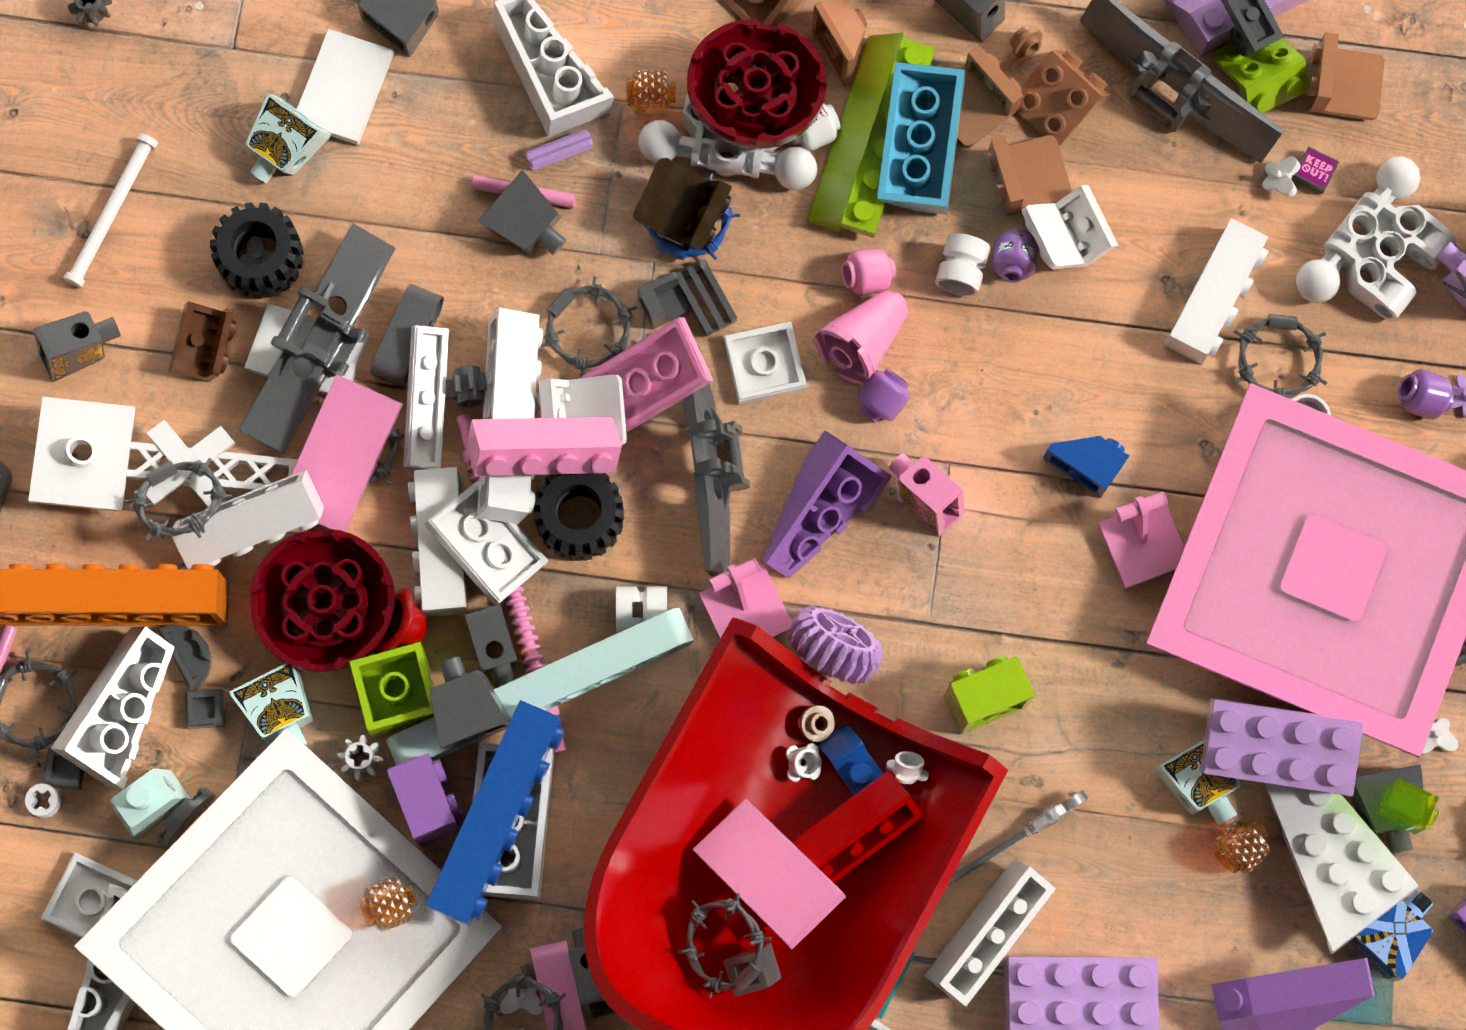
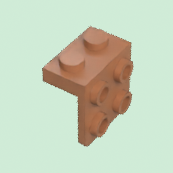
(1345, 80)
(1061, 95)
(987, 97)
(1027, 172)

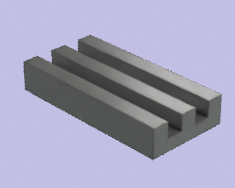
(692, 272)

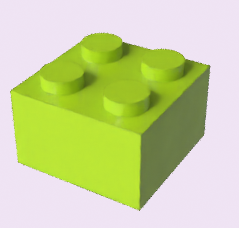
(394, 689)
(988, 694)

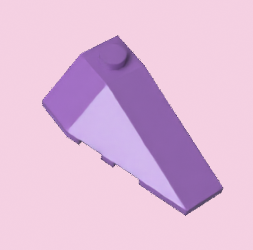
(826, 494)
(1293, 998)

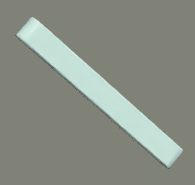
(564, 678)

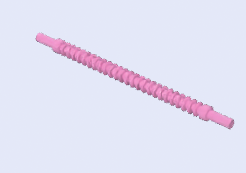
(515, 600)

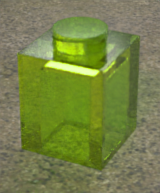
(1408, 806)

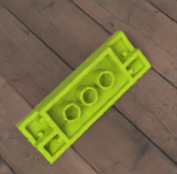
(853, 168)

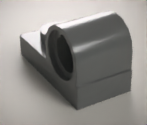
(1253, 26)

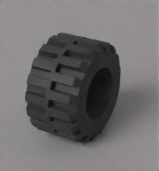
(264, 276)
(586, 541)

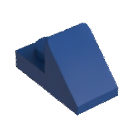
(850, 759)

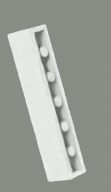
(510, 394)

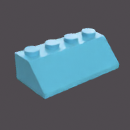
(921, 137)

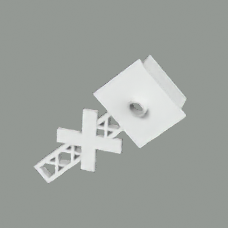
(108, 432)

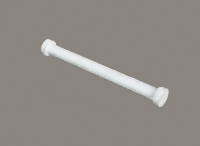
(144, 146)

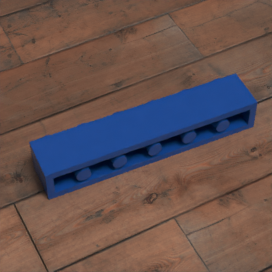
(495, 812)

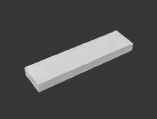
(426, 397)

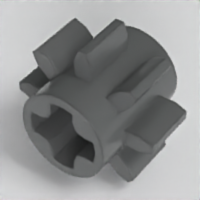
(90, 10)
(467, 386)

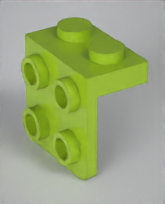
(1266, 76)

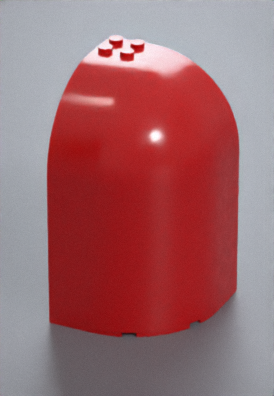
(733, 749)

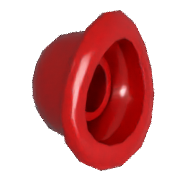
(408, 623)

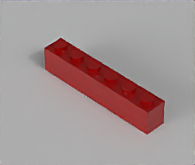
(844, 838)

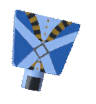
(1397, 936)

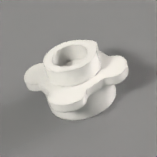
(813, 763)
(908, 767)

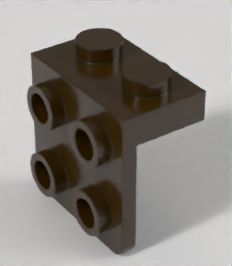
(682, 204)

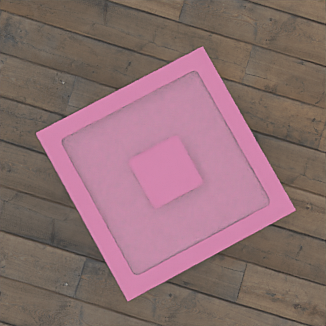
(1325, 571)

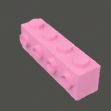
(543, 446)

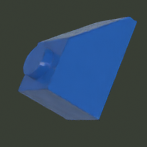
(1089, 461)

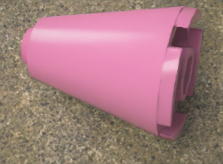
(862, 336)

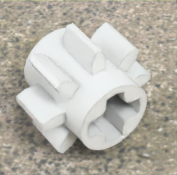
(354, 750)

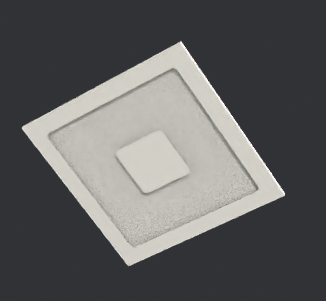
(263, 916)

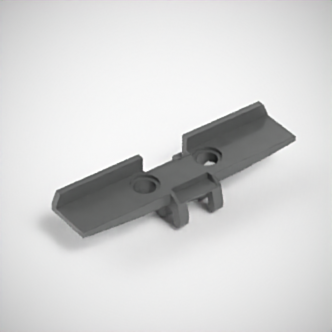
(1223, 114)
(328, 345)
(712, 477)

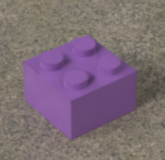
(424, 800)

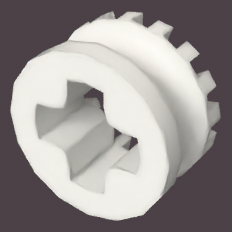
(55, 800)

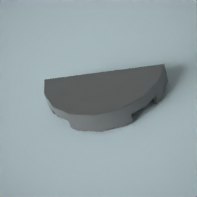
(189, 653)
(183, 817)

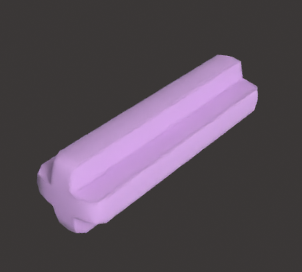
(559, 149)

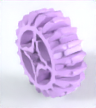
(835, 644)

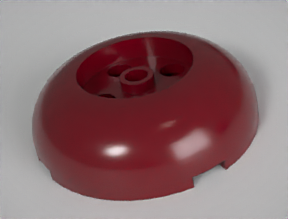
(759, 62)
(292, 573)

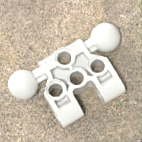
(659, 139)
(1380, 220)

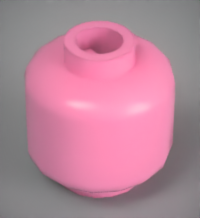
(868, 271)

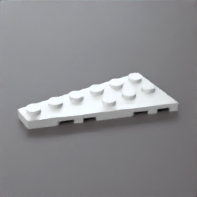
(1338, 861)

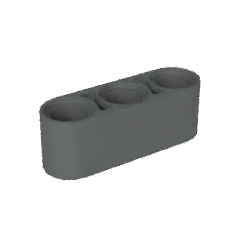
(415, 308)

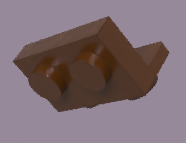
(202, 341)

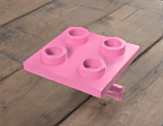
(1142, 540)
(746, 595)

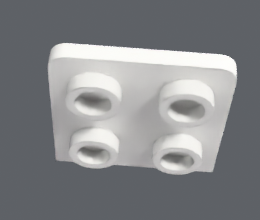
(1071, 230)
(584, 398)

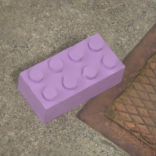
(1281, 747)
(1081, 993)

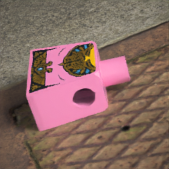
(929, 492)

